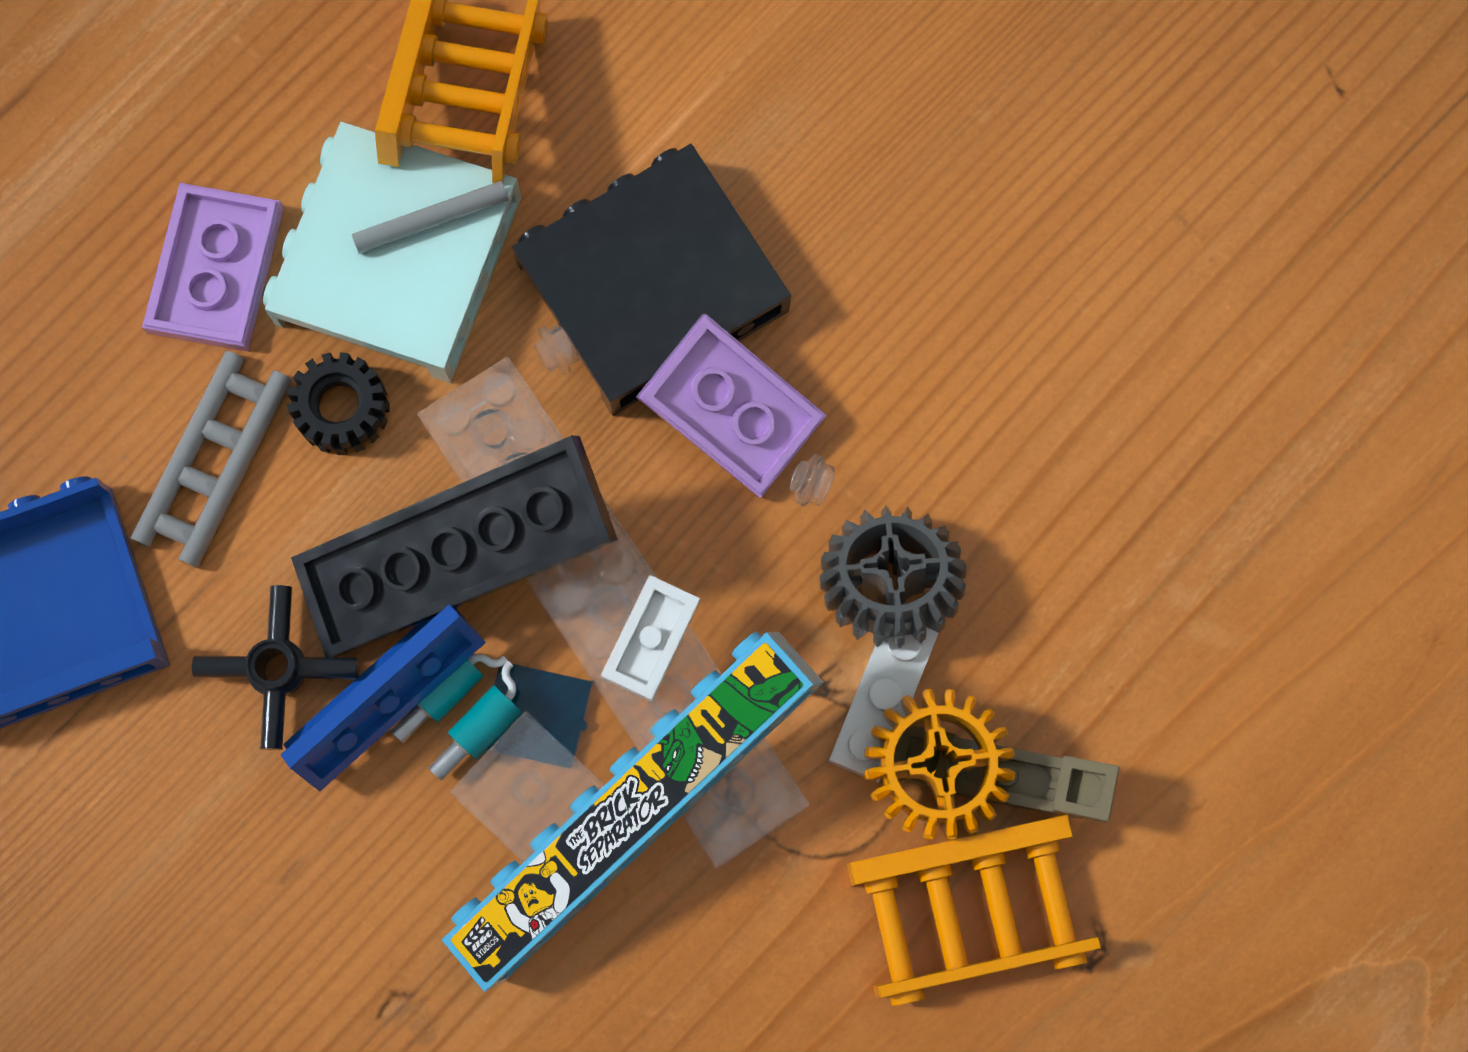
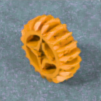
(935, 736)

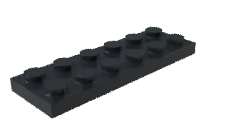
(454, 547)

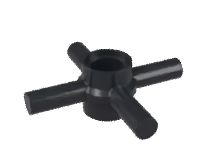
(255, 662)

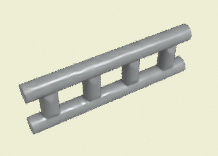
(220, 490)

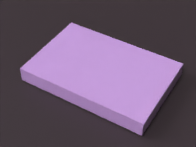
(213, 267)
(731, 405)

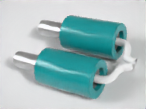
(478, 727)

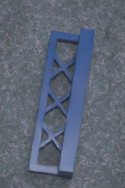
(381, 697)

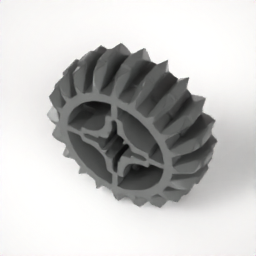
(932, 565)

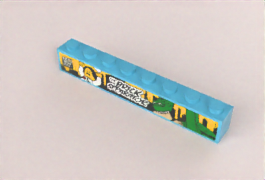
(632, 809)

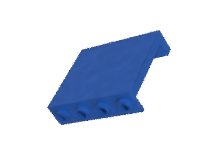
(70, 601)

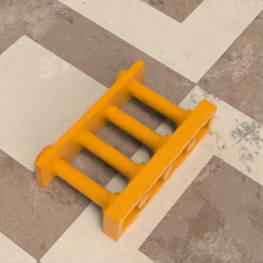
(409, 87)
(987, 855)

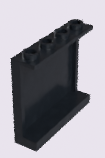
(645, 266)

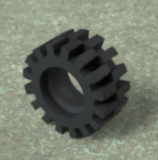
(326, 375)

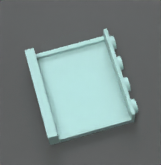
(405, 296)

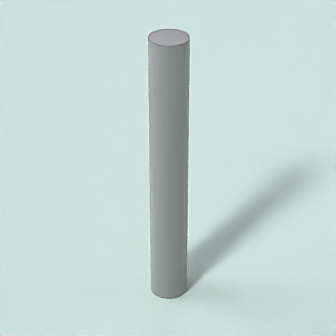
(430, 217)

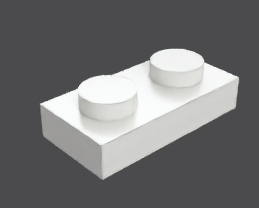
(650, 638)

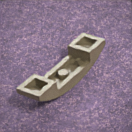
(1040, 783)

